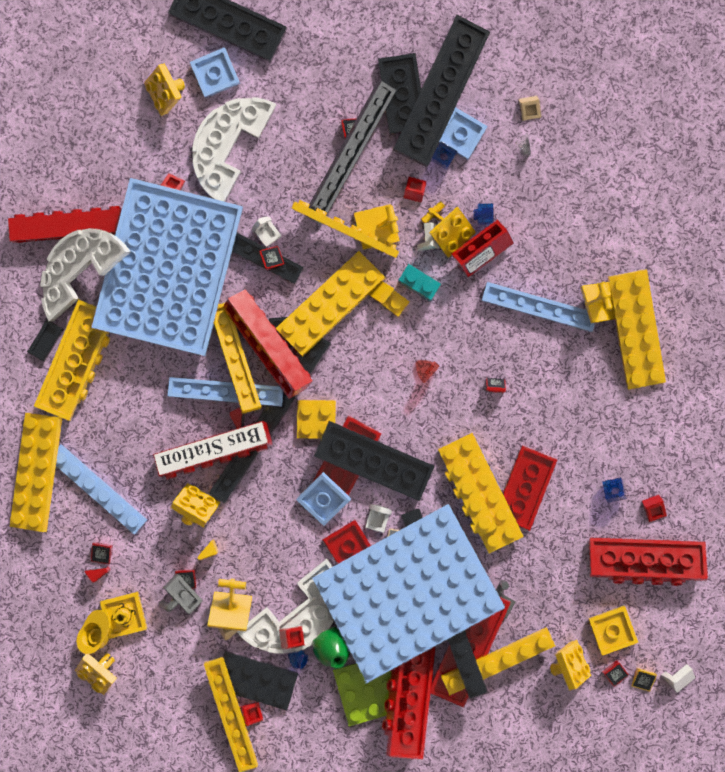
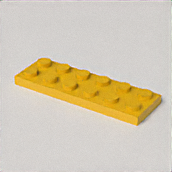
(330, 303)
(636, 329)
(35, 472)

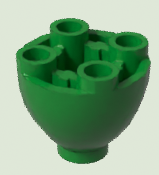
(331, 648)

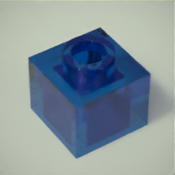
(444, 149)
(484, 214)
(611, 484)

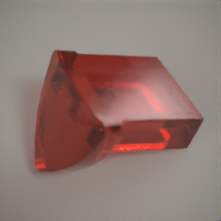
(426, 369)

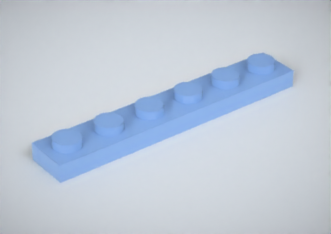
(537, 306)
(220, 391)
(99, 490)

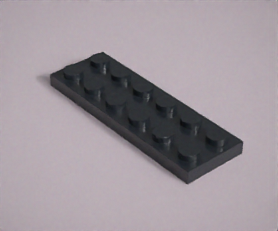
(232, 24)
(374, 460)

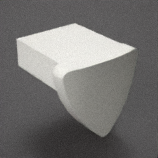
(266, 231)
(429, 241)
(378, 518)
(680, 679)

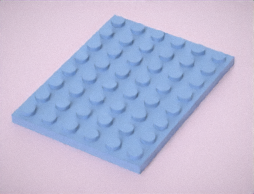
(174, 268)
(408, 593)

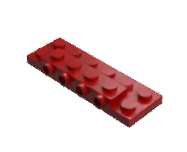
(648, 560)
(408, 706)

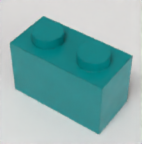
(419, 282)

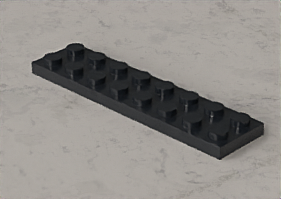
(441, 91)

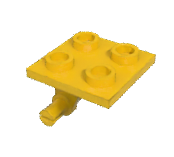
(379, 222)
(451, 231)
(598, 302)
(230, 609)

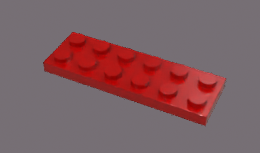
(481, 639)

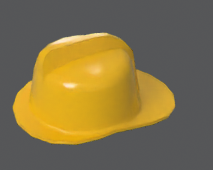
(94, 632)

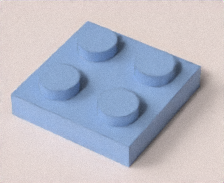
(215, 72)
(463, 133)
(323, 499)

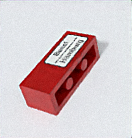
(482, 248)

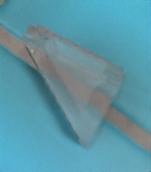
(524, 146)

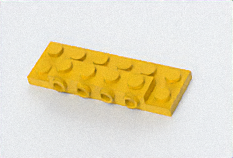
(73, 364)
(480, 493)

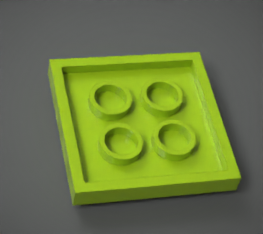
(361, 699)

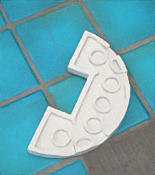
(217, 137)
(70, 259)
(311, 615)

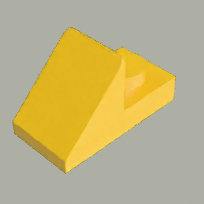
(389, 298)

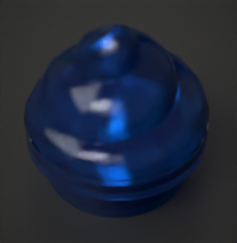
(298, 659)

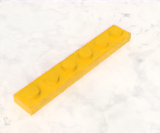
(338, 224)
(236, 362)
(503, 658)
(230, 714)

